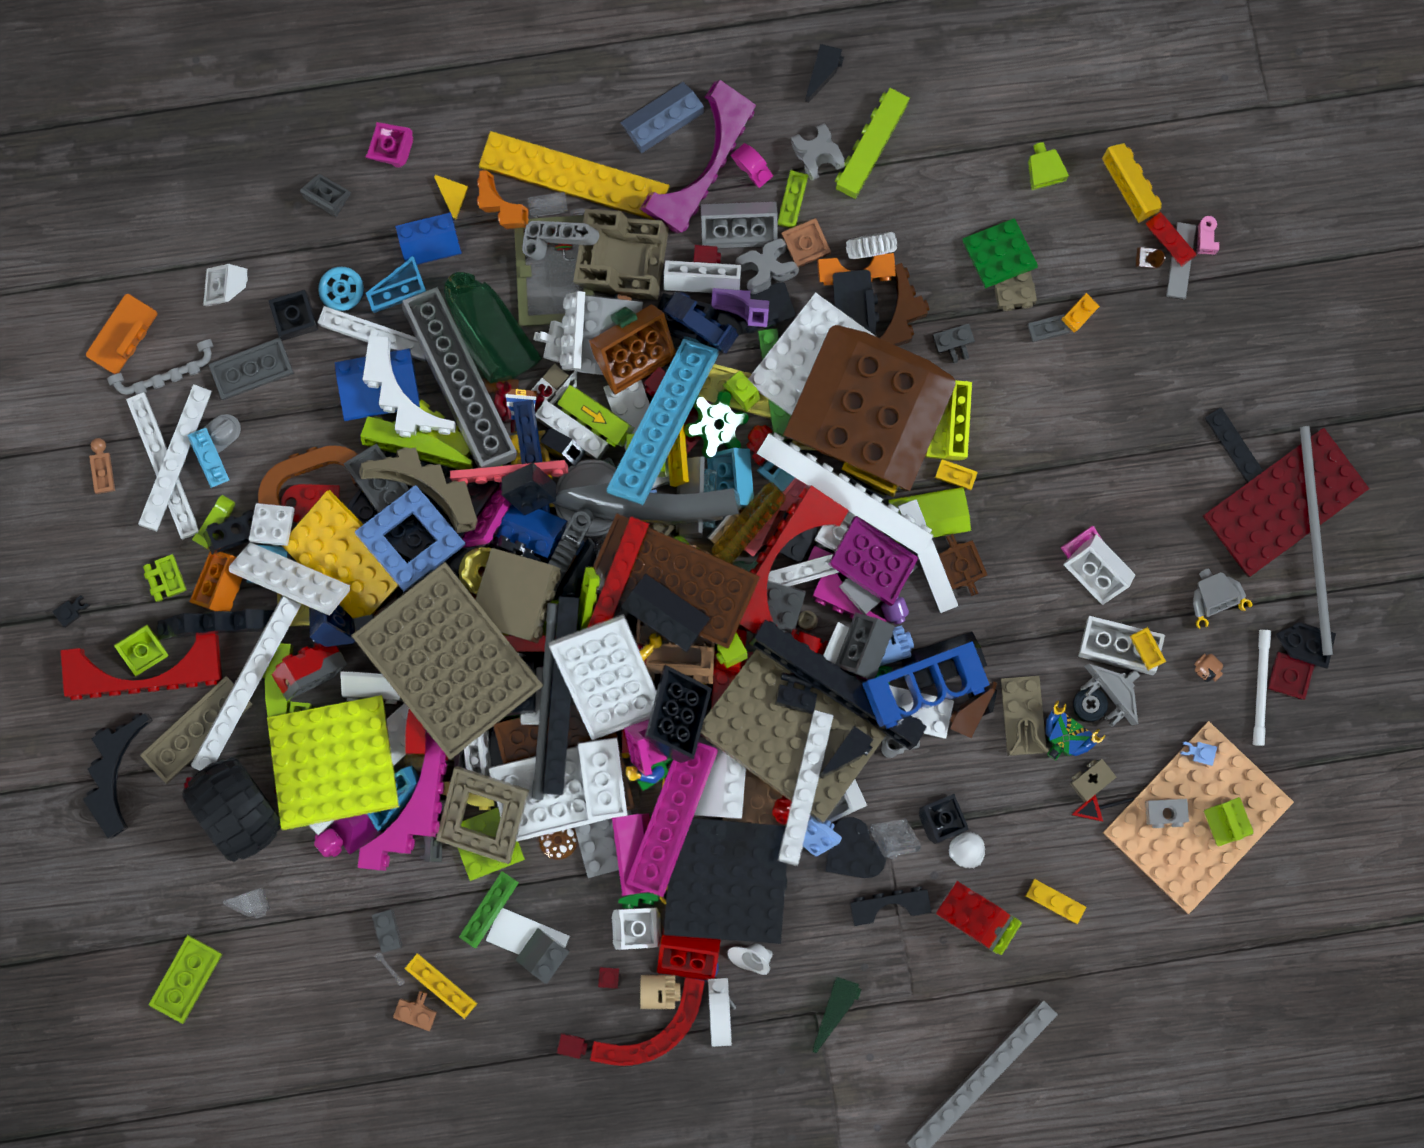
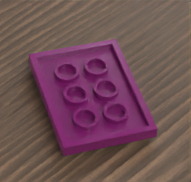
(873, 560)

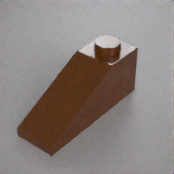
(970, 712)

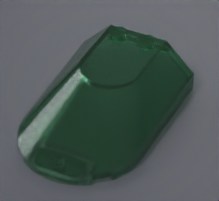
(489, 329)

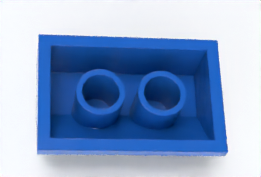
(429, 239)
(536, 530)

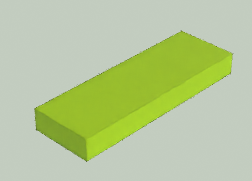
(792, 199)

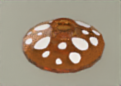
(560, 850)

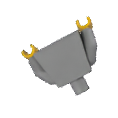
(1217, 594)

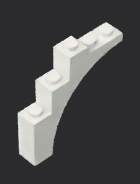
(409, 416)

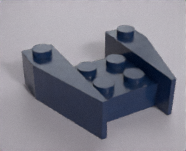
(682, 310)

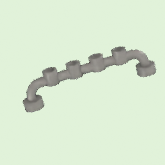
(174, 374)

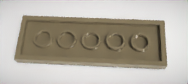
(184, 738)

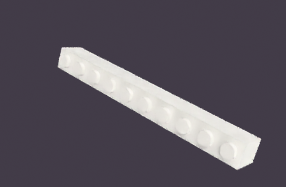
(846, 494)

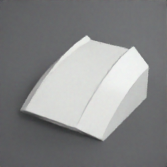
(636, 928)

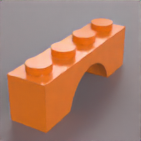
(880, 266)

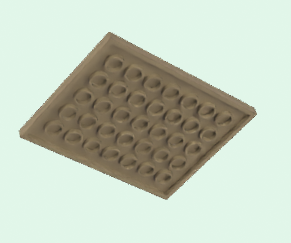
(447, 660)
(773, 738)

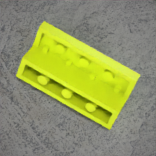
(952, 433)

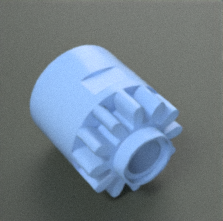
(898, 646)

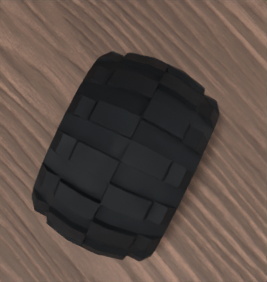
(232, 809)

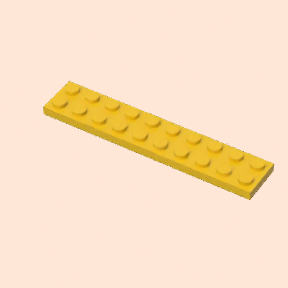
(568, 174)

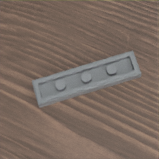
(1179, 275)

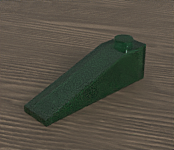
(839, 1002)

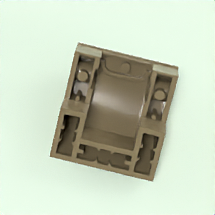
(626, 256)

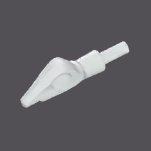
(559, 393)

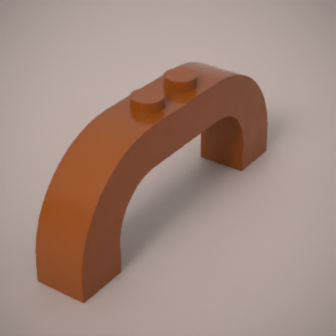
(298, 465)

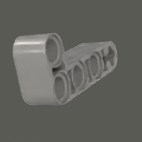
(561, 235)

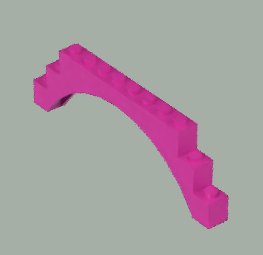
(417, 818)

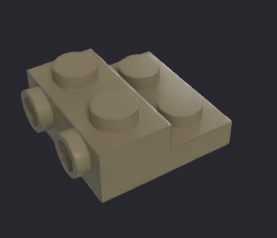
(1016, 292)

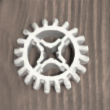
(871, 245)

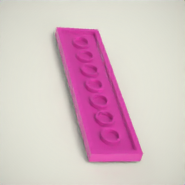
(671, 821)

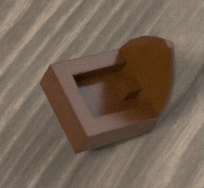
(1149, 258)

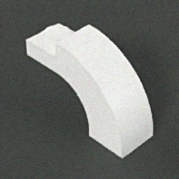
(719, 1012)

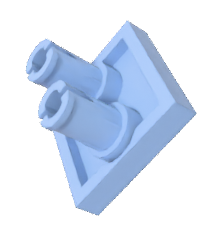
(820, 836)

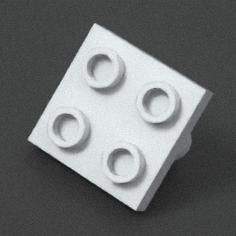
(271, 524)

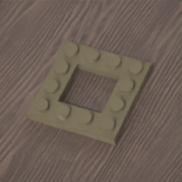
(514, 801)

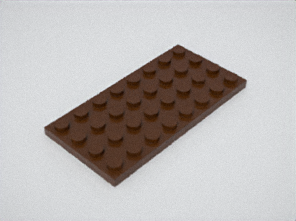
(694, 575)

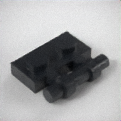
(796, 698)

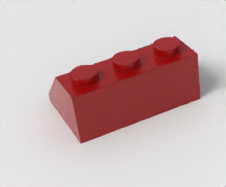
(688, 956)

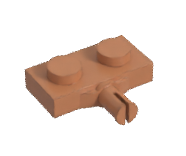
(415, 1012)

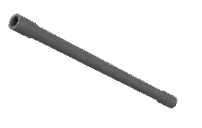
(538, 782)

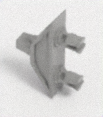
(1118, 688)

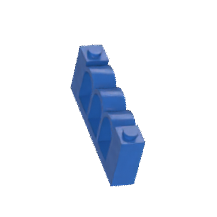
(969, 670)

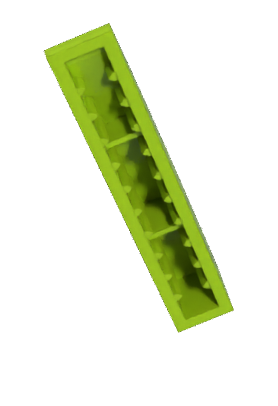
(428, 448)
(275, 700)

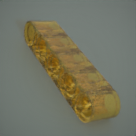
(749, 523)

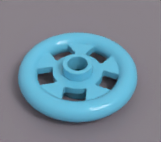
(354, 297)

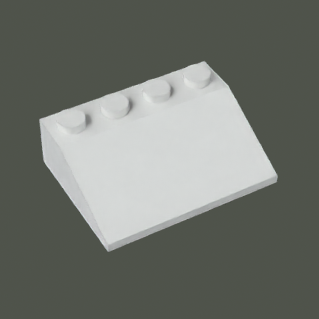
(723, 788)

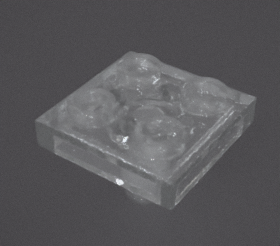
(894, 841)

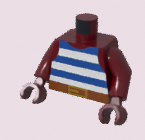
(506, 396)

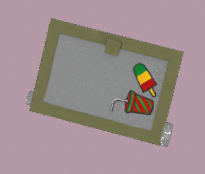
(547, 281)

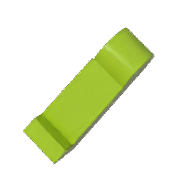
(220, 512)

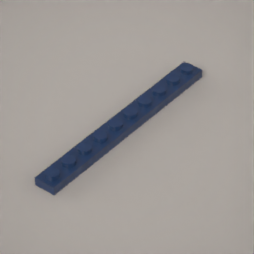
(528, 440)

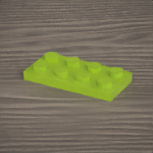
(185, 979)

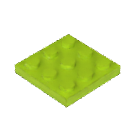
(479, 865)

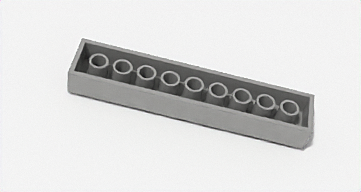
(459, 379)

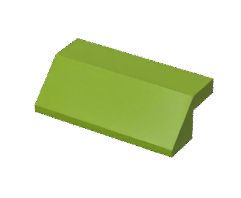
(943, 511)

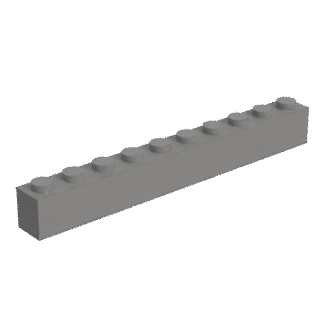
(982, 1076)

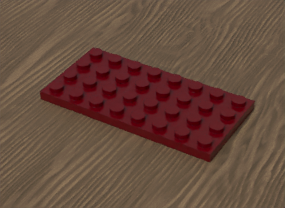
(1273, 507)

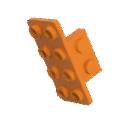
(121, 334)

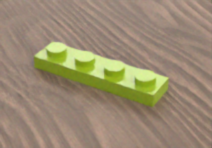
(587, 598)

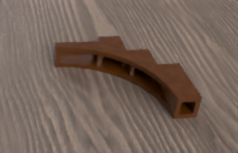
(907, 310)

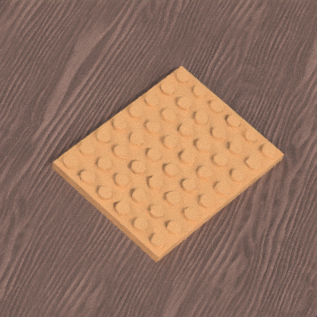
(1186, 858)

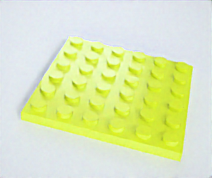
(332, 762)

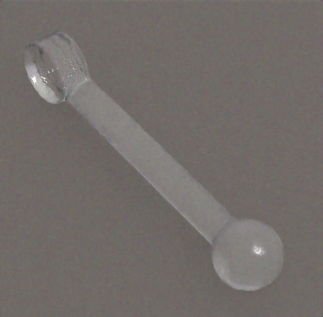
(379, 956)

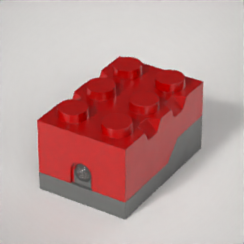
(308, 669)
(974, 915)

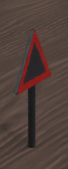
(1092, 811)

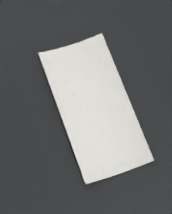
(514, 931)

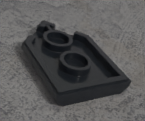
(1305, 644)

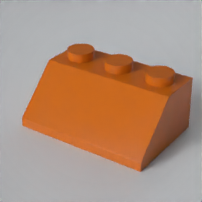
(216, 585)

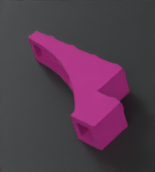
(830, 593)

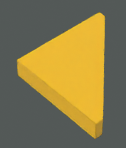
(452, 193)

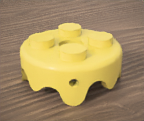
(469, 568)

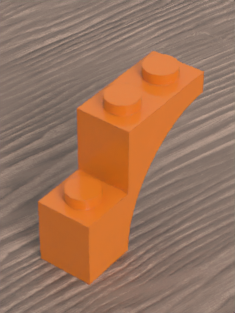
(489, 200)

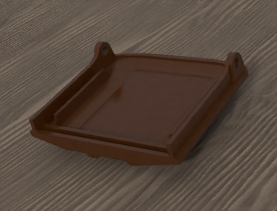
(871, 405)

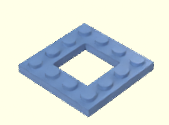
(404, 573)

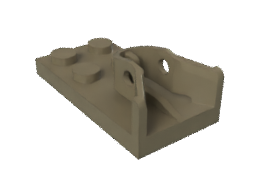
(1023, 715)

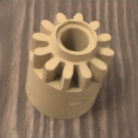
(659, 992)

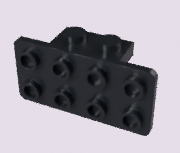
(856, 297)
(779, 309)

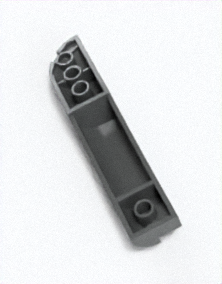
(657, 508)

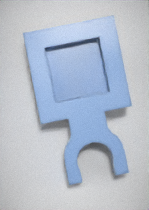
(1202, 753)

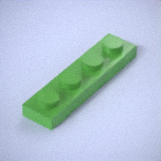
(488, 909)

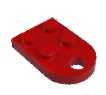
(306, 497)

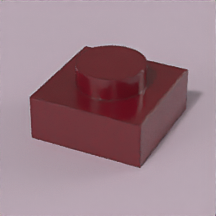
(608, 977)

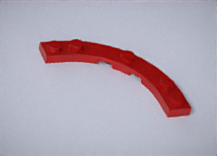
(663, 1042)

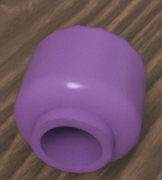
(896, 612)

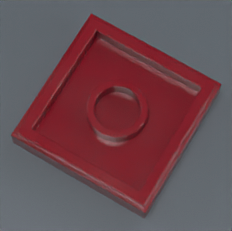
(1290, 676)

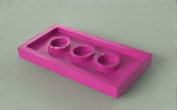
(488, 520)

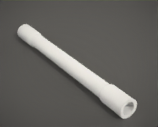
(1259, 729)

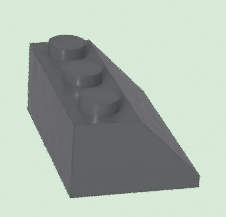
(865, 645)

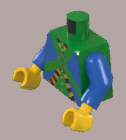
(1068, 735)
(659, 772)

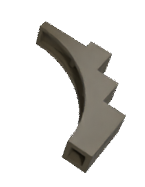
(430, 480)

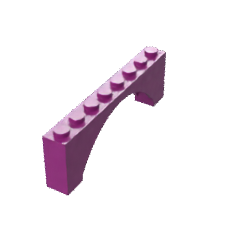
(730, 115)

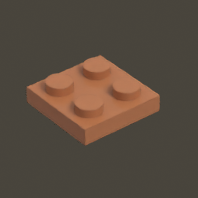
(806, 243)

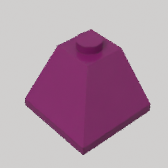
(355, 831)

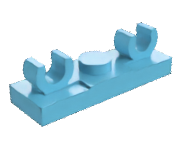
(208, 457)

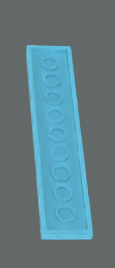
(662, 421)

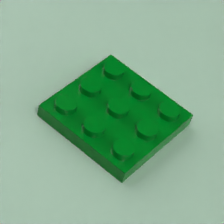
(1000, 253)

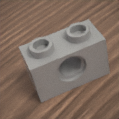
(1178, 810)

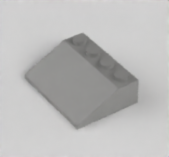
(598, 320)

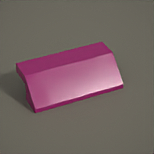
(628, 837)

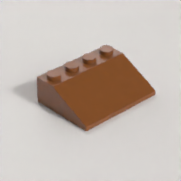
(634, 350)

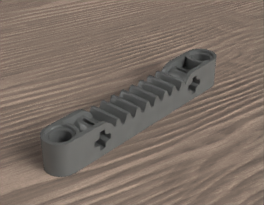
(570, 542)

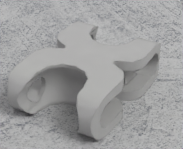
(817, 151)
(767, 266)

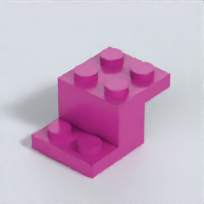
(641, 750)

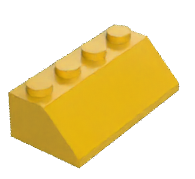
(1131, 182)

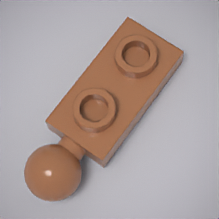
(101, 468)

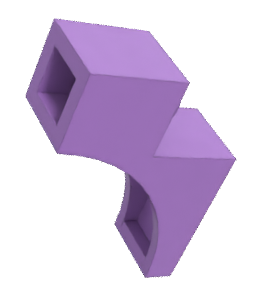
(739, 302)

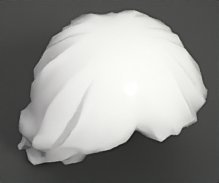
(967, 850)

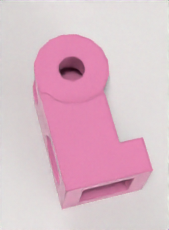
(1205, 236)

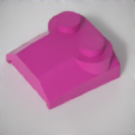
(390, 144)

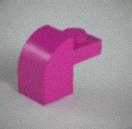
(753, 164)

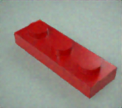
(1171, 239)

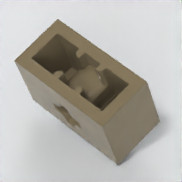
(1103, 777)

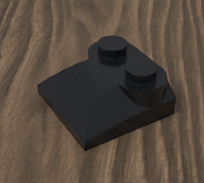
(942, 819)

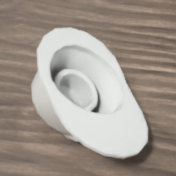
(753, 958)

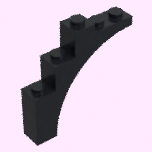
(213, 623)
(112, 746)

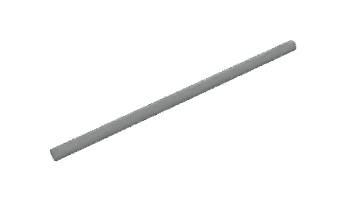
(1316, 540)

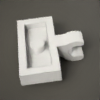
(553, 341)

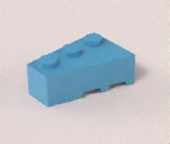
(396, 287)
(406, 783)

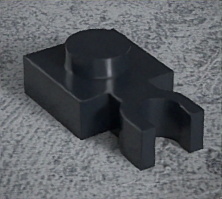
(68, 612)

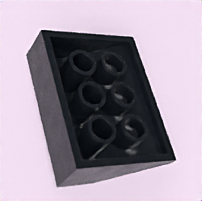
(678, 715)

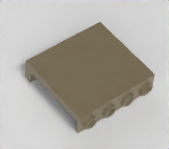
(517, 593)

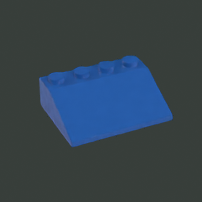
(363, 401)

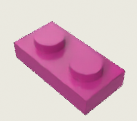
(1071, 546)

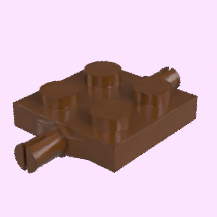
(962, 565)

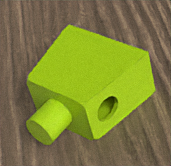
(1045, 167)
(742, 390)

